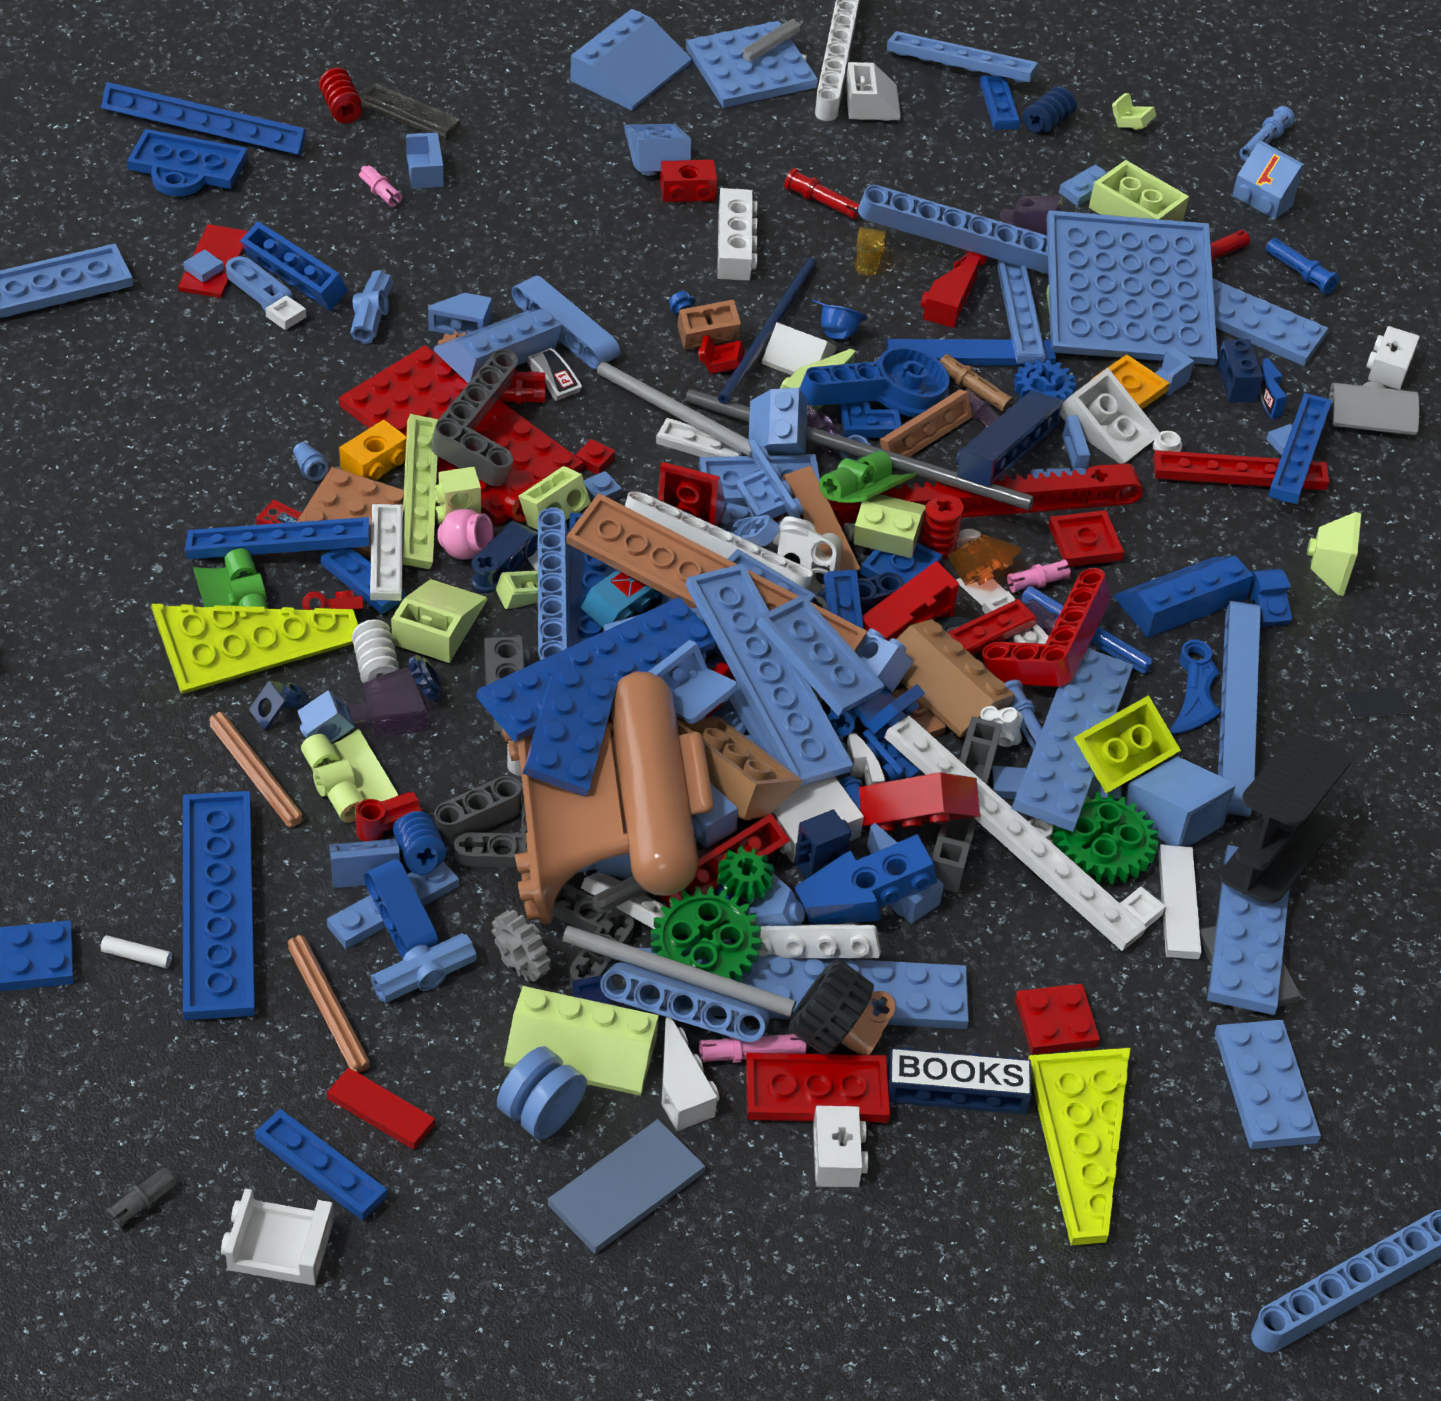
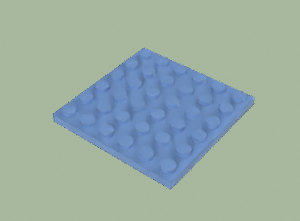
(1130, 287)

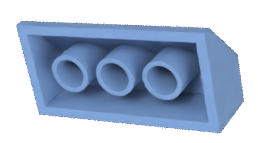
(522, 334)

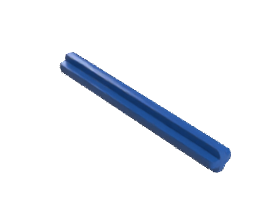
(1101, 638)

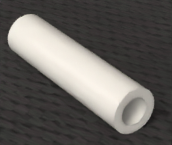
(136, 951)

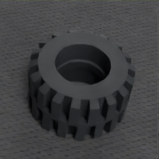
(831, 1007)

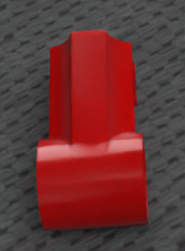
(377, 817)

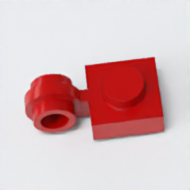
(343, 600)

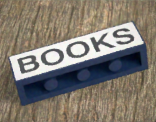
(959, 1080)

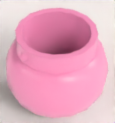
(465, 533)

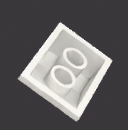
(1110, 417)

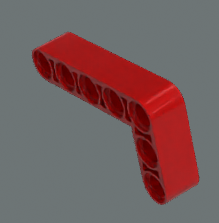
(1061, 655)

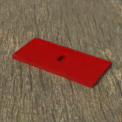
(223, 244)

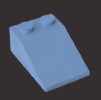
(656, 143)

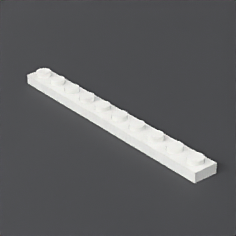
(1023, 839)

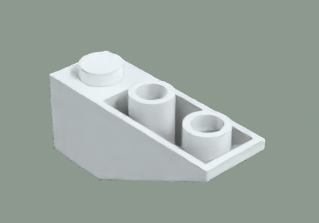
(685, 1090)

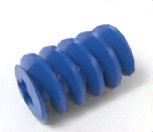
(419, 842)

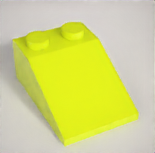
(1127, 744)

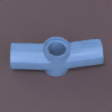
(370, 306)

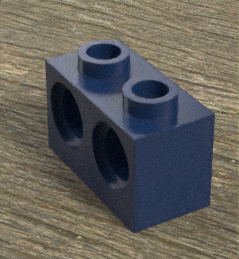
(1239, 370)

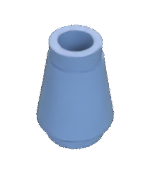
(310, 462)

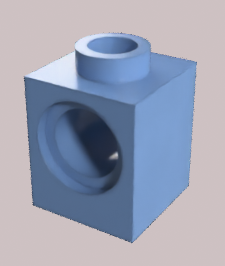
(326, 716)

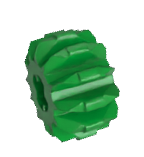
(734, 871)

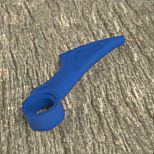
(1198, 704)

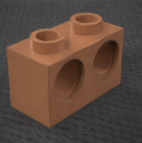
(715, 319)

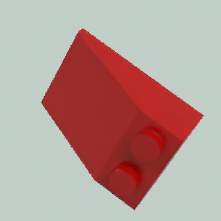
(692, 492)

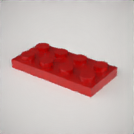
(794, 1084)

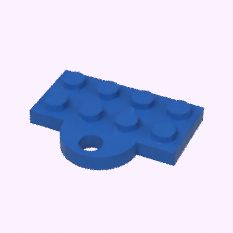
(186, 161)

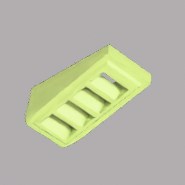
(511, 588)

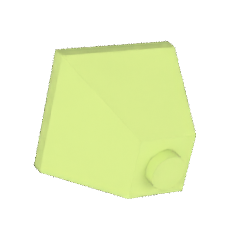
(1336, 551)

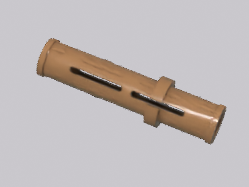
(981, 387)

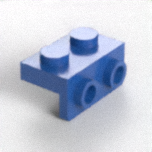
(885, 709)
(895, 763)

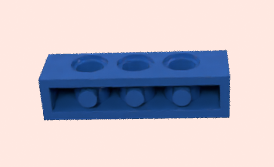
(294, 266)

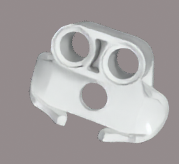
(801, 538)

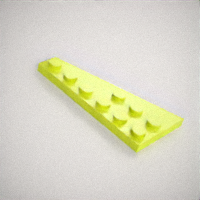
(236, 641)
(1082, 1121)

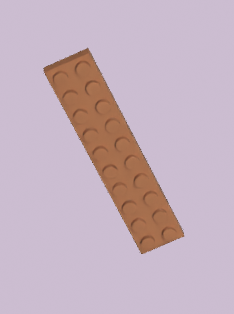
(667, 558)

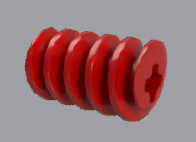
(340, 95)
(942, 524)

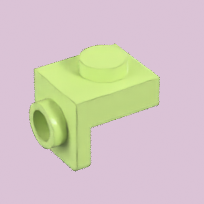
(1131, 116)

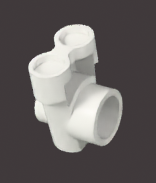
(1011, 722)

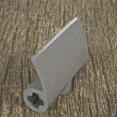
(1375, 408)

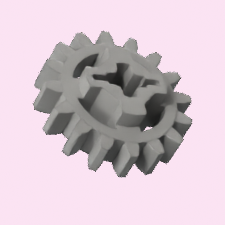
(521, 945)

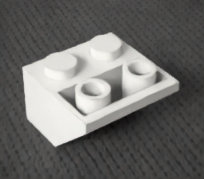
(870, 93)

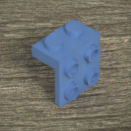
(693, 685)

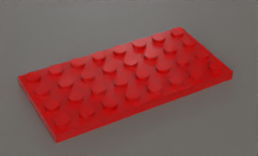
(426, 388)

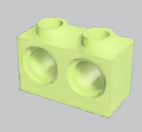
(560, 490)
(457, 491)

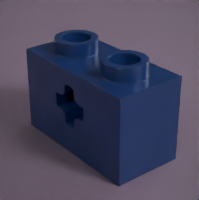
(821, 842)

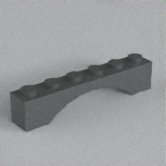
(956, 835)

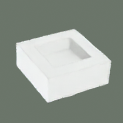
(285, 312)
(1144, 906)

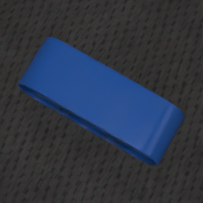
(400, 907)

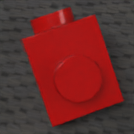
(720, 357)

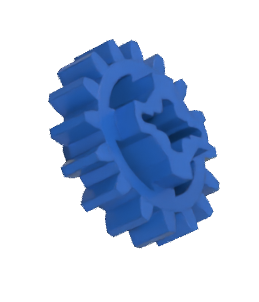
(1044, 379)

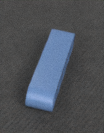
(578, 330)
(669, 1007)

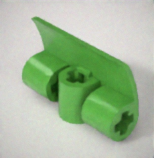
(861, 479)
(234, 584)

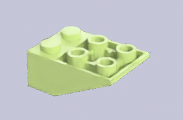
(435, 619)

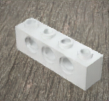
(735, 234)

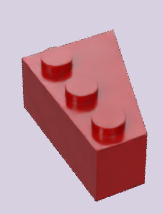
(923, 598)
(919, 800)

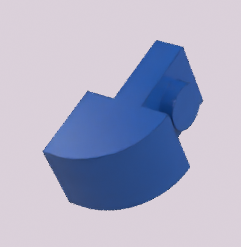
(1270, 592)

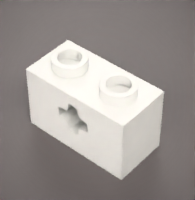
(1392, 357)
(838, 1146)

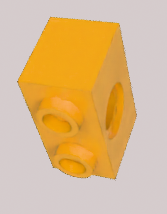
(374, 451)

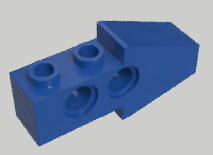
(839, 890)

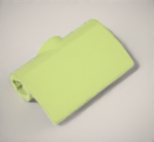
(346, 772)

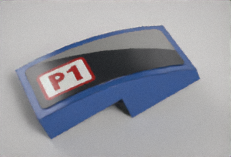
(1270, 393)

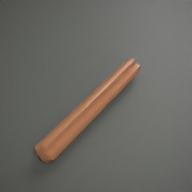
(256, 770)
(328, 1004)

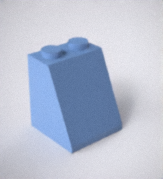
(1181, 800)

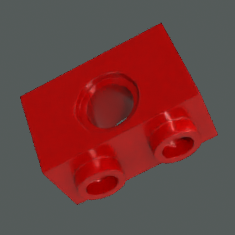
(688, 180)

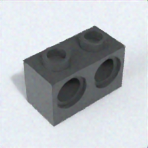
(503, 657)

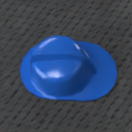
(840, 321)

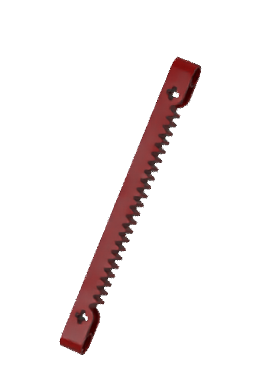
(1115, 483)

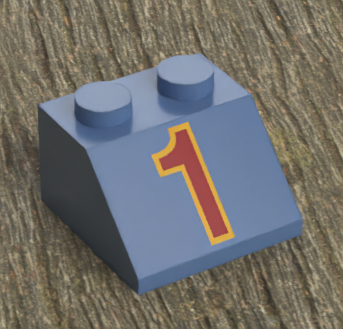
(1268, 180)

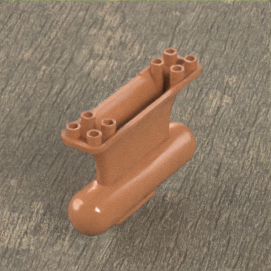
(636, 805)

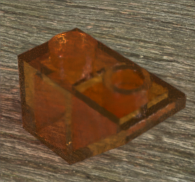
(981, 557)

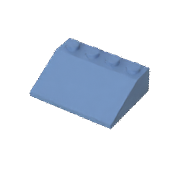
(628, 60)

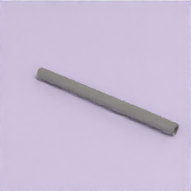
(675, 408)
(679, 971)

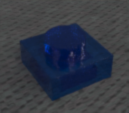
(590, 989)

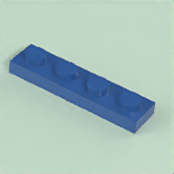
(321, 1164)

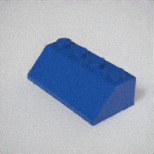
(1186, 594)

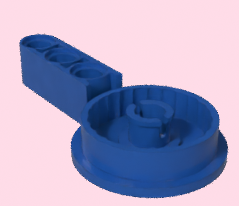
(899, 380)

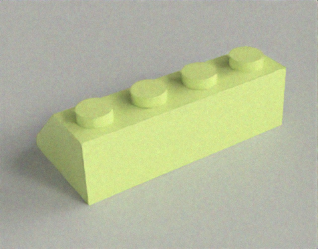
(596, 1038)

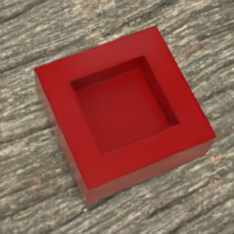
(595, 456)

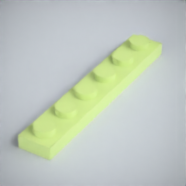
(419, 493)

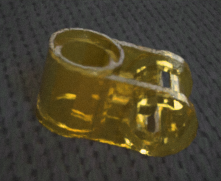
(870, 249)

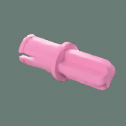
(380, 185)

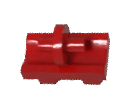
(526, 388)

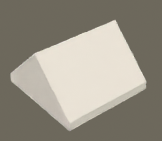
(794, 349)

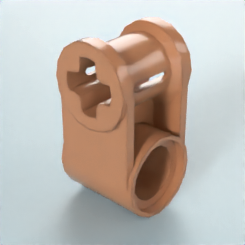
(869, 1027)

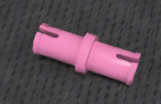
(1038, 576)

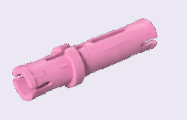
(736, 1049)

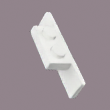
(820, 941)

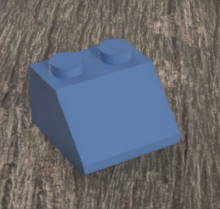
(779, 421)

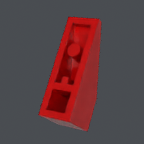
(949, 294)

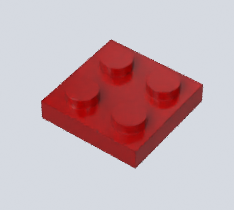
(1086, 538)
(1057, 1019)

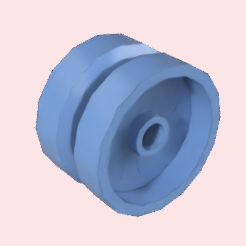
(541, 1092)

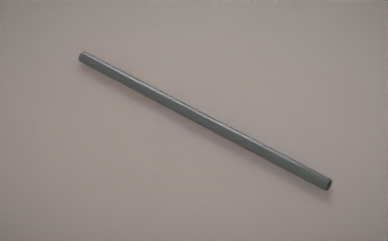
(861, 449)

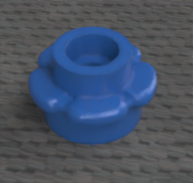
(680, 301)

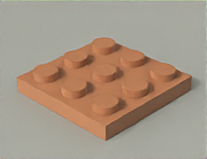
(349, 496)

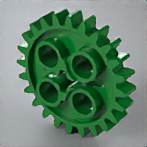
(1109, 839)
(686, 919)

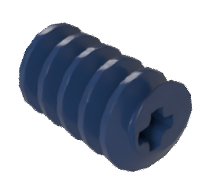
(1049, 110)

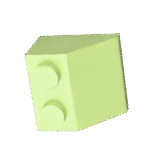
(889, 525)

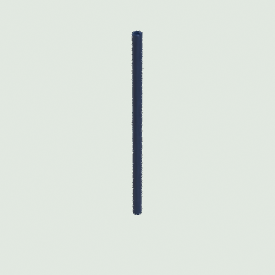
(766, 331)

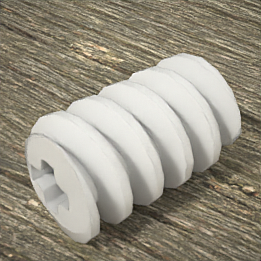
(374, 650)

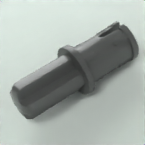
(141, 1197)

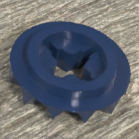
(426, 678)

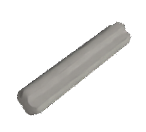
(771, 40)

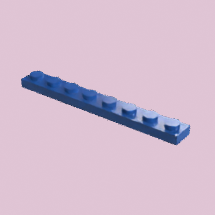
(204, 118)

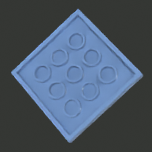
(740, 81)

